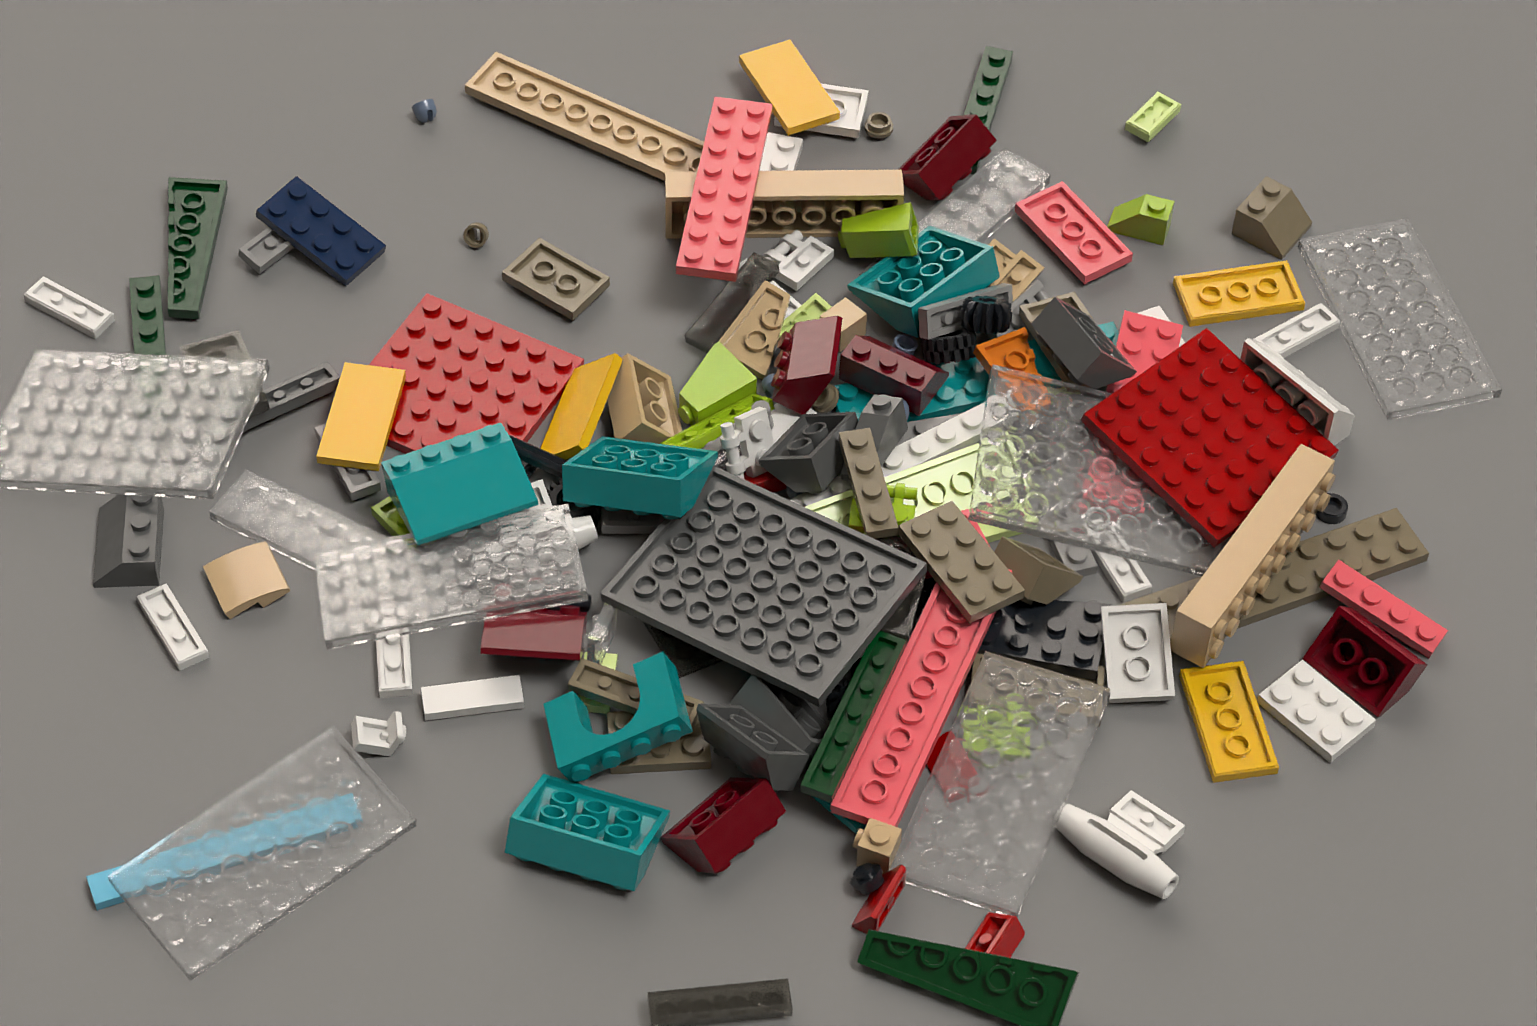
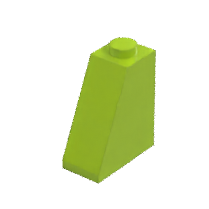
(881, 233)
(715, 385)

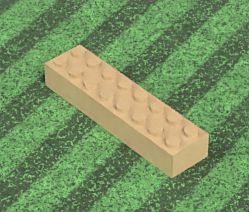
(796, 200)
(1252, 556)

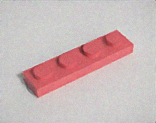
(1383, 609)

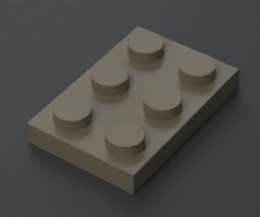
(556, 278)
(686, 753)

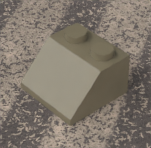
(1271, 218)
(1036, 571)

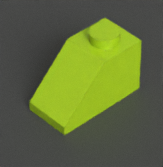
(1143, 218)

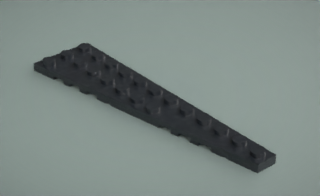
(1051, 636)

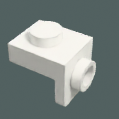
(377, 735)

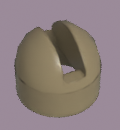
(470, 235)

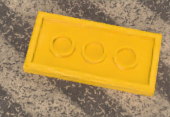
(789, 86)
(1238, 293)
(581, 407)
(361, 416)
(1228, 721)

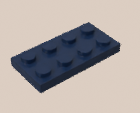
(320, 231)

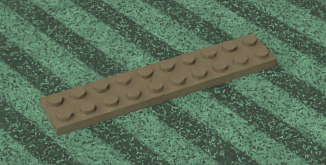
(1369, 546)

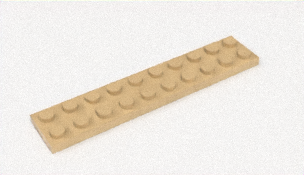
(584, 117)

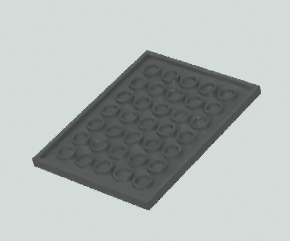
(766, 585)

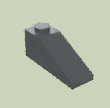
(887, 423)

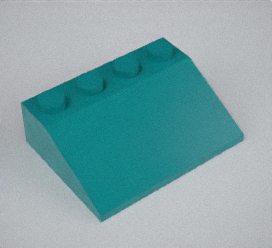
(941, 270)
(637, 476)
(458, 483)
(586, 832)

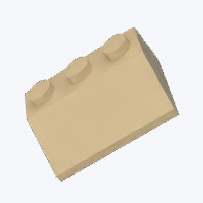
(643, 403)

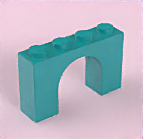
(659, 720)

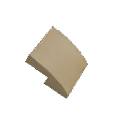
(1015, 269)
(246, 578)

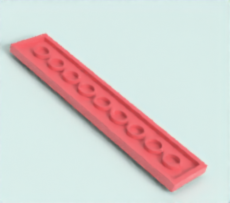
(911, 713)

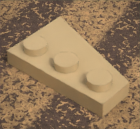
(757, 329)

